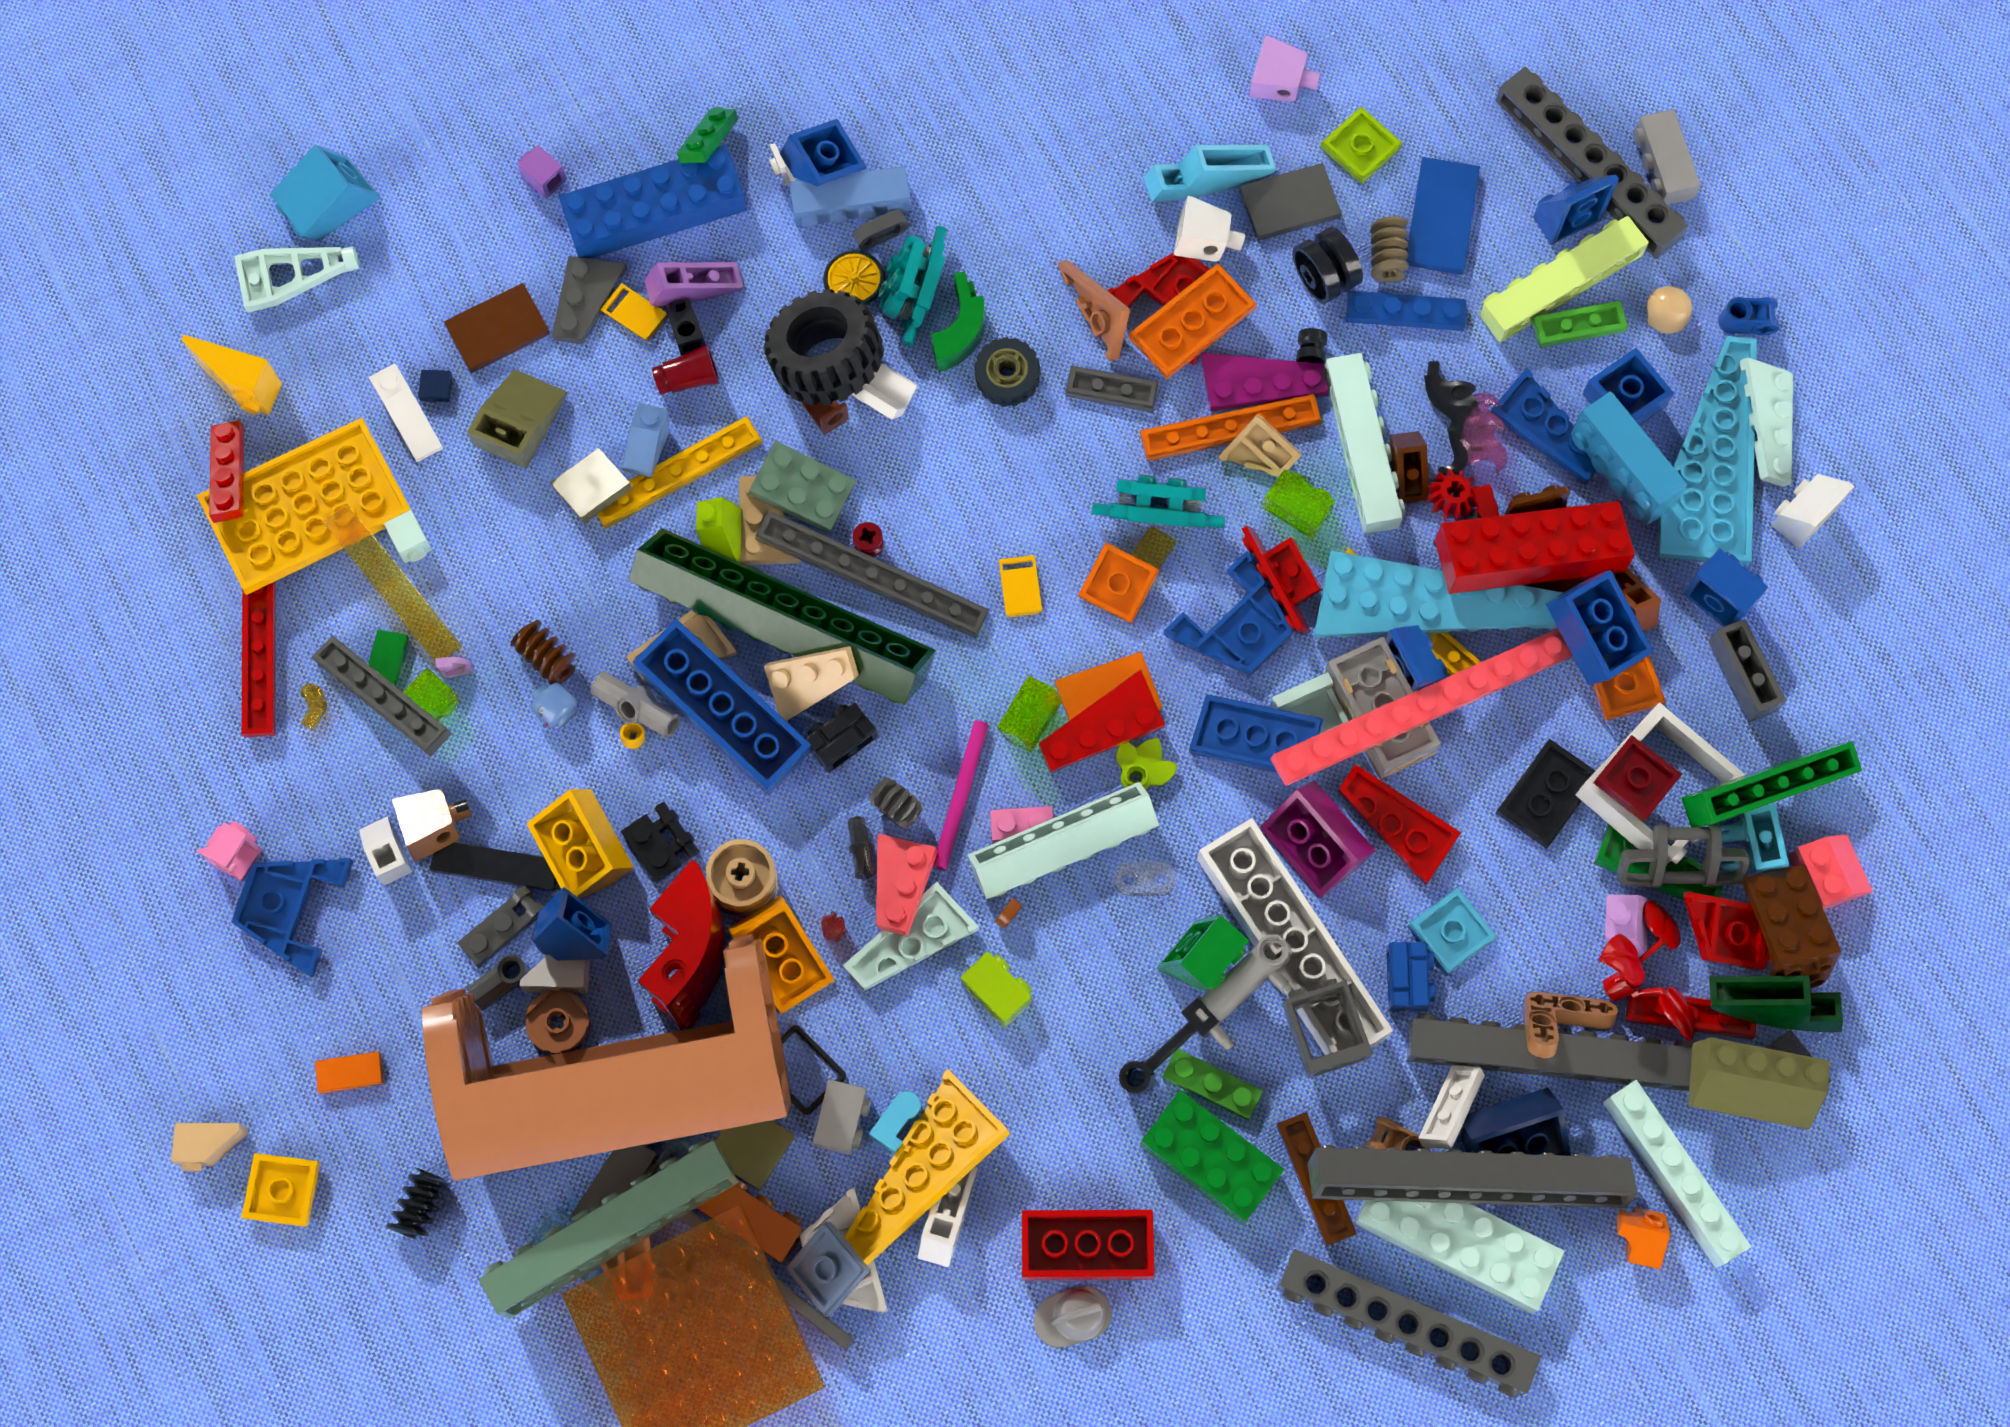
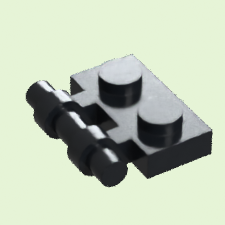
(652, 848)

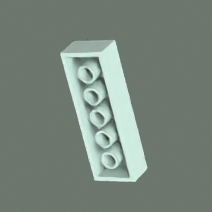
(1468, 1246)

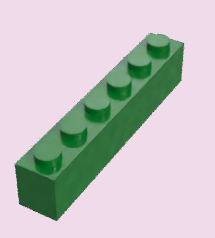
(1771, 784)

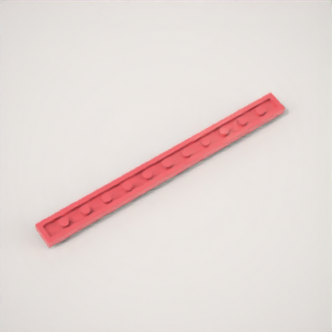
(1420, 707)

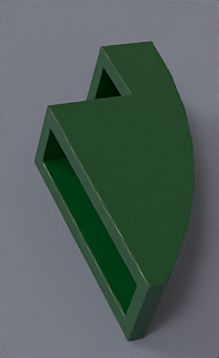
(1777, 1002)

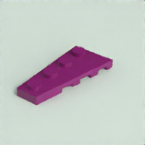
(1258, 381)

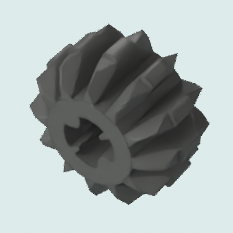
(895, 803)

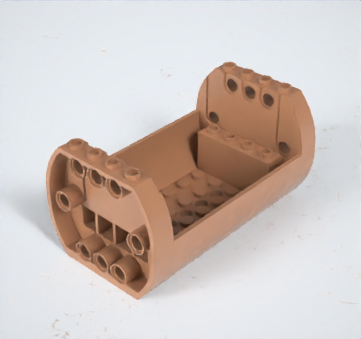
(609, 1092)

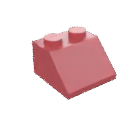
(1832, 869)

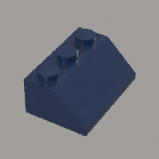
(1523, 1124)

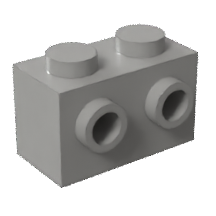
(841, 1118)

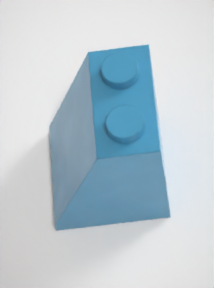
(322, 193)

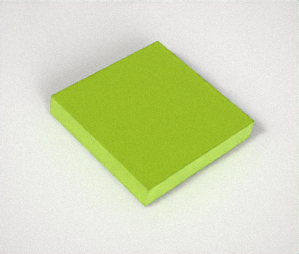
(1361, 145)

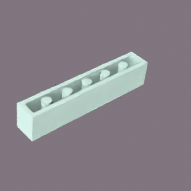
(1363, 443)
(1063, 840)
(1676, 1174)

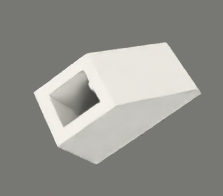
(384, 851)

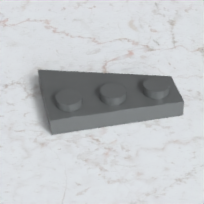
(583, 294)

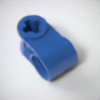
(1755, 315)

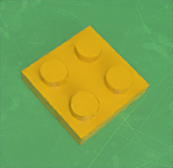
(281, 1190)

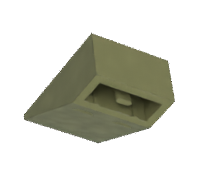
(516, 418)

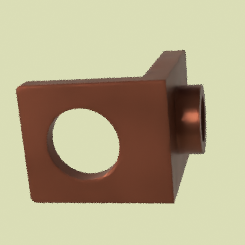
(827, 416)

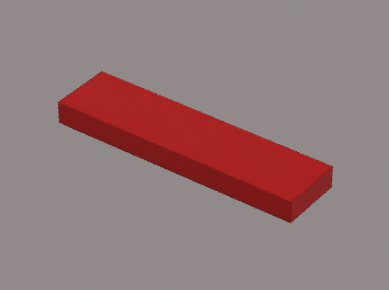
(1648, 1011)

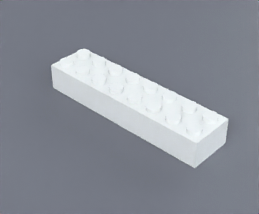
(1271, 903)

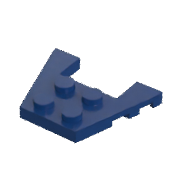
(1246, 632)
(275, 900)

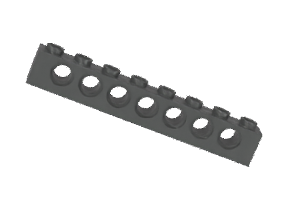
(1574, 157)
(1520, 1362)

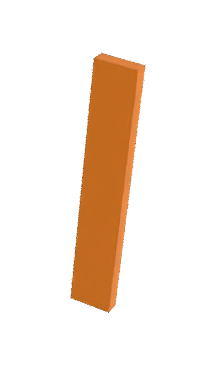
(1224, 427)

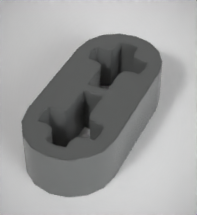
(881, 229)

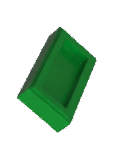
(388, 654)

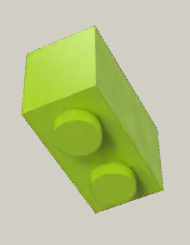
(997, 988)

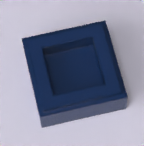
(435, 385)

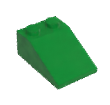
(1205, 953)

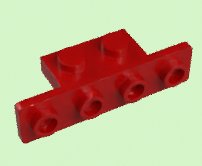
(1288, 573)

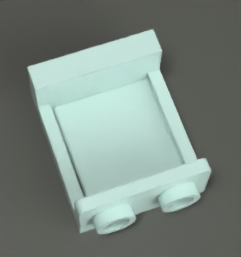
(1313, 699)

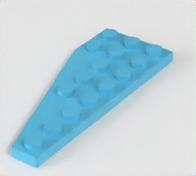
(1717, 467)

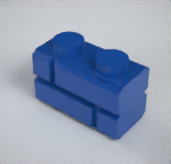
(1409, 976)

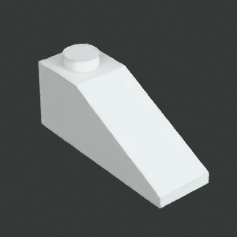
(406, 412)
(945, 1222)

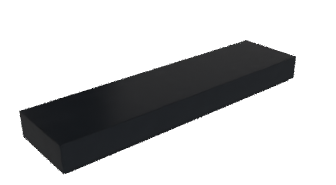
(494, 866)

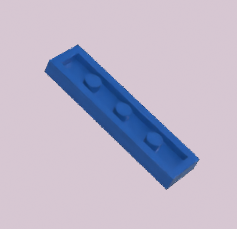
(1406, 310)

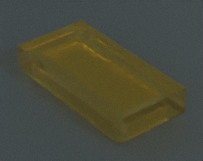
(1154, 547)

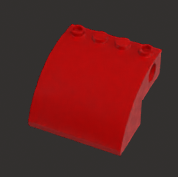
(695, 949)

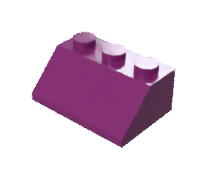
(1317, 838)

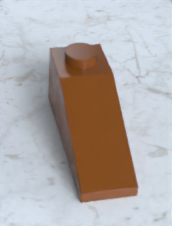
(1641, 599)

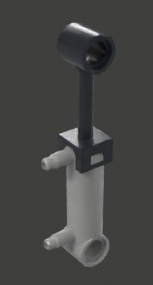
(1214, 1006)

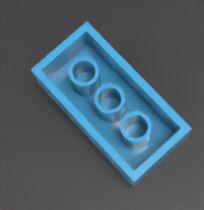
(1628, 459)

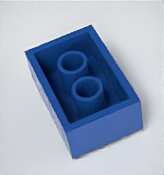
(1599, 627)

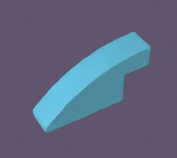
(1209, 171)

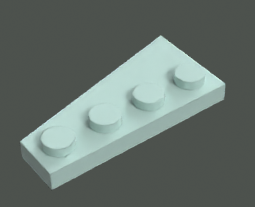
(1771, 418)
(935, 926)

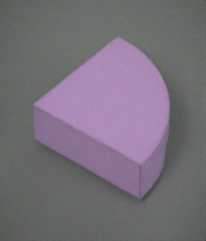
(453, 666)

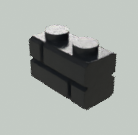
(841, 736)

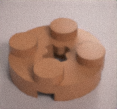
(575, 1022)

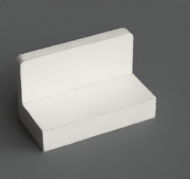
(888, 392)

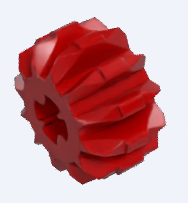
(1447, 503)

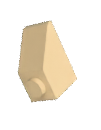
(204, 1143)

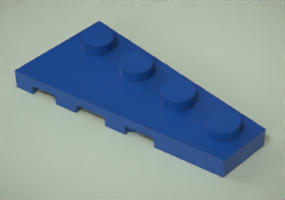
(1539, 421)

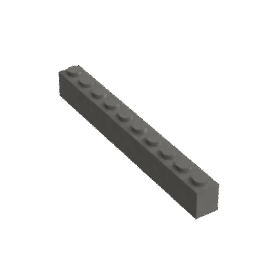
(1576, 1056)
(1471, 1177)

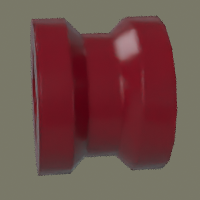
(868, 546)

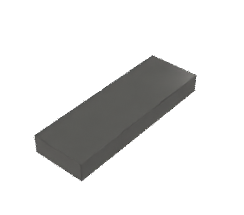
(1111, 389)

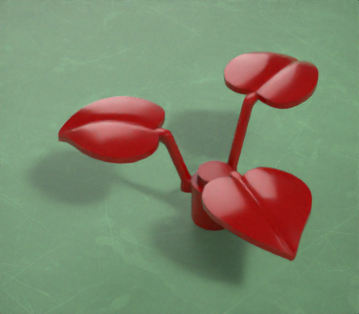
(1623, 958)

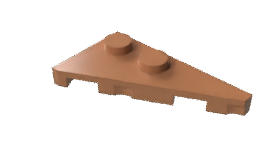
(1100, 308)

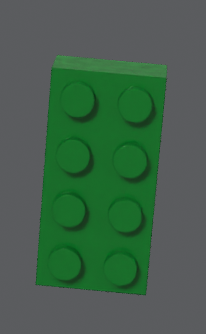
(1211, 1157)

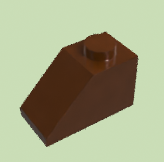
(1410, 465)

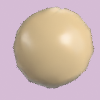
(1669, 309)

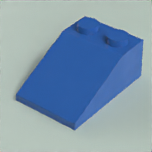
(1574, 208)

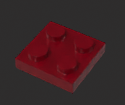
(1637, 778)

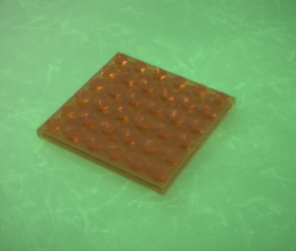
(695, 1332)

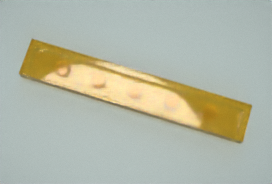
(391, 583)

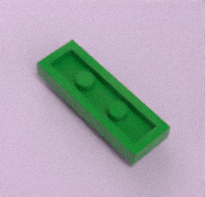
(707, 135)

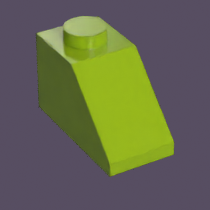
(720, 526)

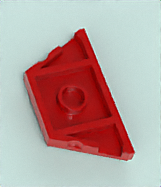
(1727, 931)

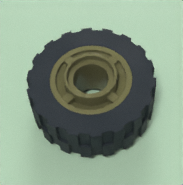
(1007, 389)

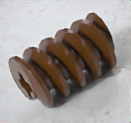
(543, 654)

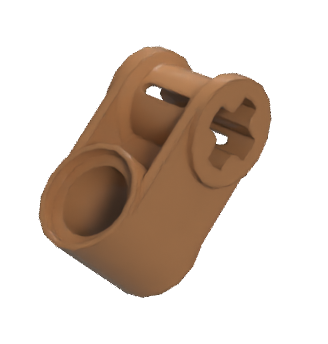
(1396, 1136)

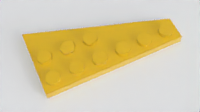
(932, 1159)

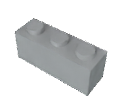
(1666, 157)

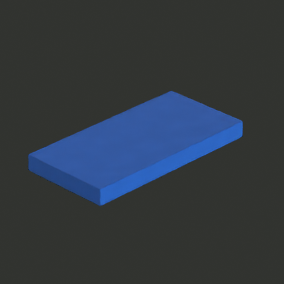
(1442, 215)
(1249, 732)

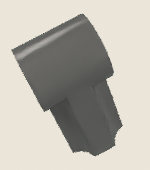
(495, 983)

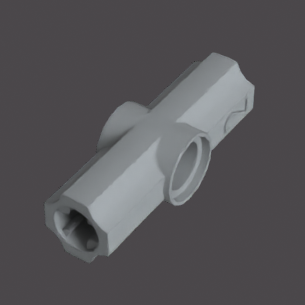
(635, 704)

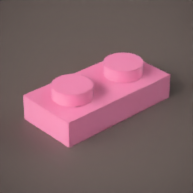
(1013, 821)

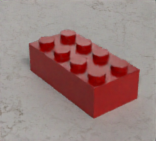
(1087, 1245)

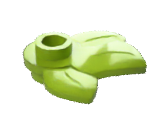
(1146, 762)

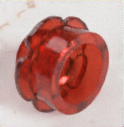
(833, 927)

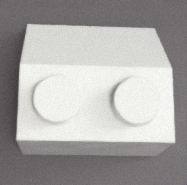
(1810, 507)

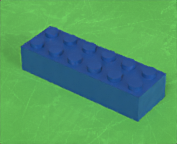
(652, 204)
(722, 706)

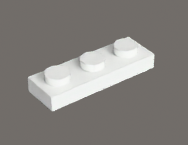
(1451, 1107)

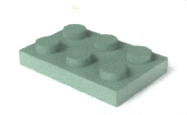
(802, 487)

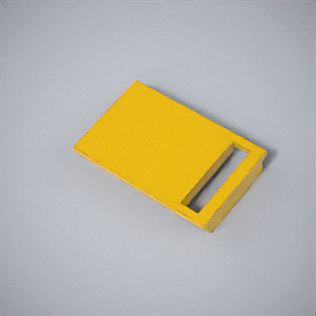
(635, 313)
(1020, 587)

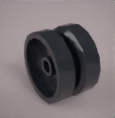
(1327, 265)

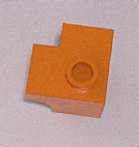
(1646, 1235)

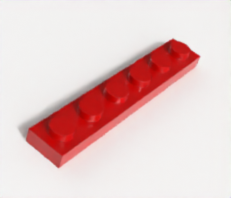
(259, 662)

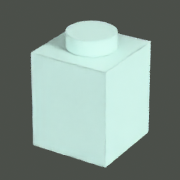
(408, 537)

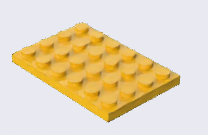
(294, 496)

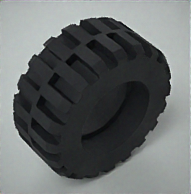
(811, 322)

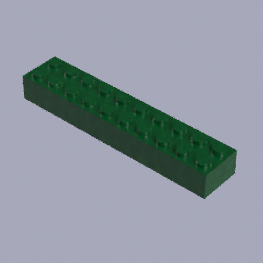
(779, 613)

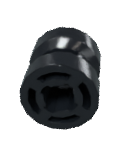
(1312, 346)

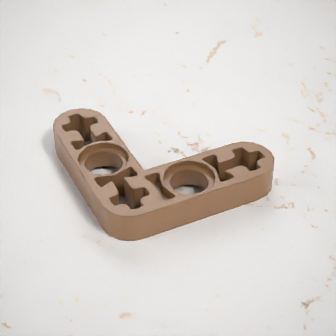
(1562, 1009)

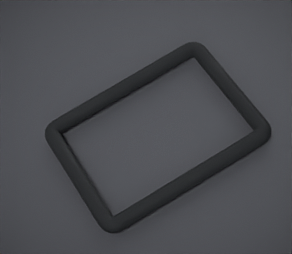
(806, 1111)

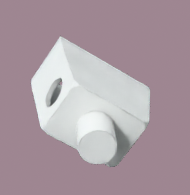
(1205, 231)

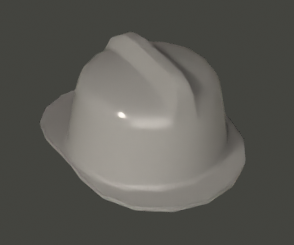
(1072, 1317)

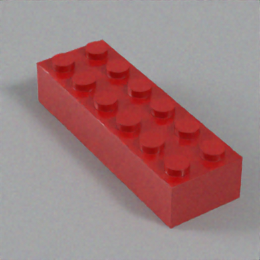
(1533, 547)

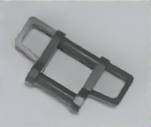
(1659, 855)

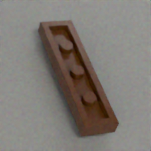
(1329, 1214)

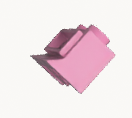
(232, 850)

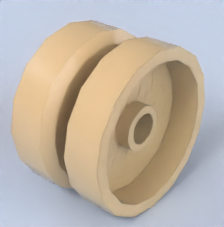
(738, 859)

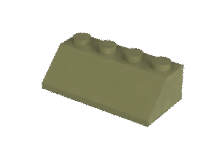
(1757, 1082)

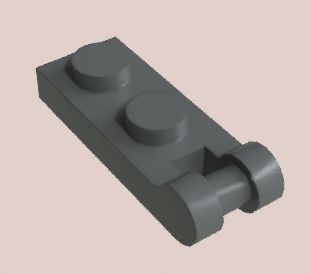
(500, 927)

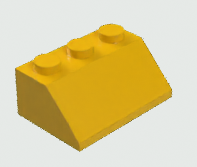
(579, 843)

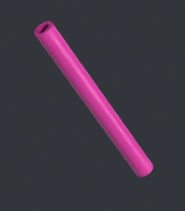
(960, 795)

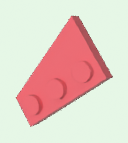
(901, 881)

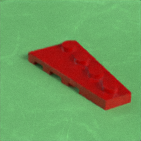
(1107, 723)
(1403, 825)

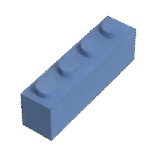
(851, 197)

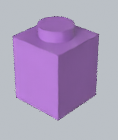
(541, 171)

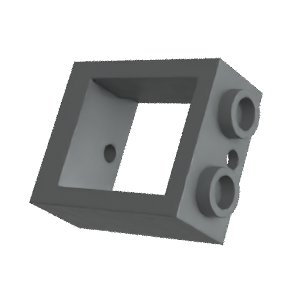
(1336, 1060)

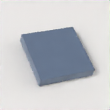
(827, 1269)

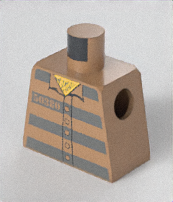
(429, 821)

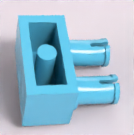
(1763, 832)

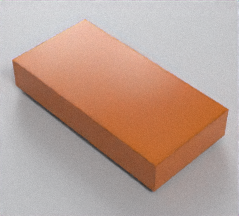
(349, 1072)

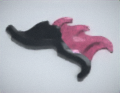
(1471, 421)

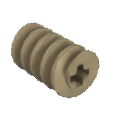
(1388, 249)

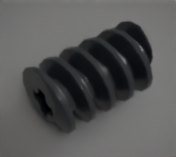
(418, 1204)

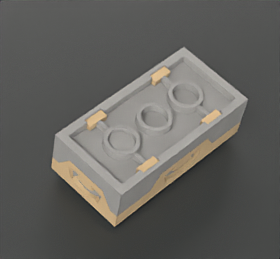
(1370, 680)

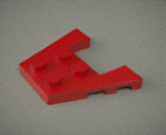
(1161, 281)

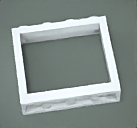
(1623, 820)

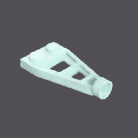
(256, 279)

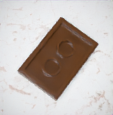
(497, 327)

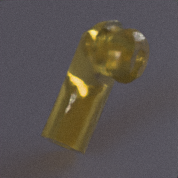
(316, 704)

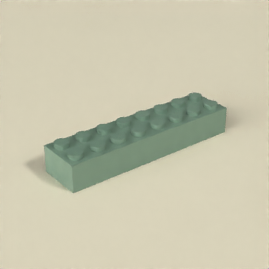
(608, 1229)

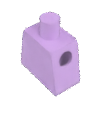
(1281, 72)
(1625, 917)

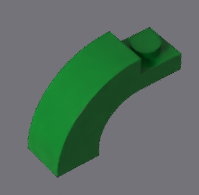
(963, 336)

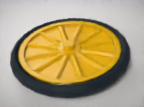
(856, 274)

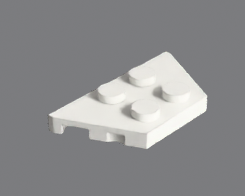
(868, 1292)

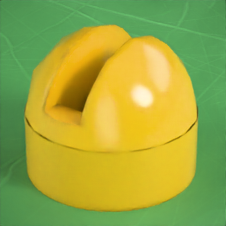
(626, 735)

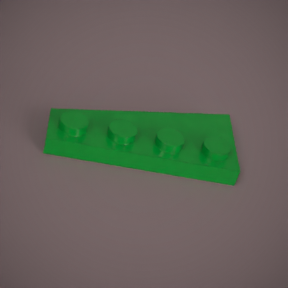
(1614, 844)

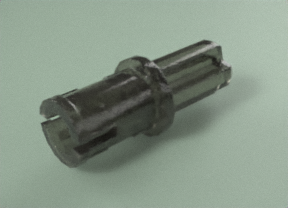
(860, 847)

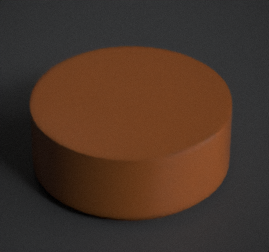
(1008, 913)

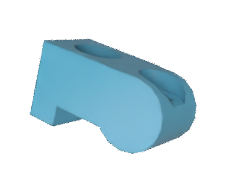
(901, 1111)

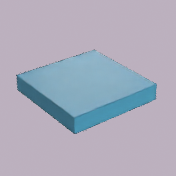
(1452, 931)

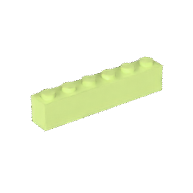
(1563, 278)

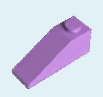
(691, 280)

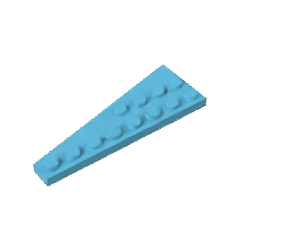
(1379, 595)

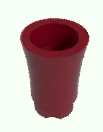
(686, 372)

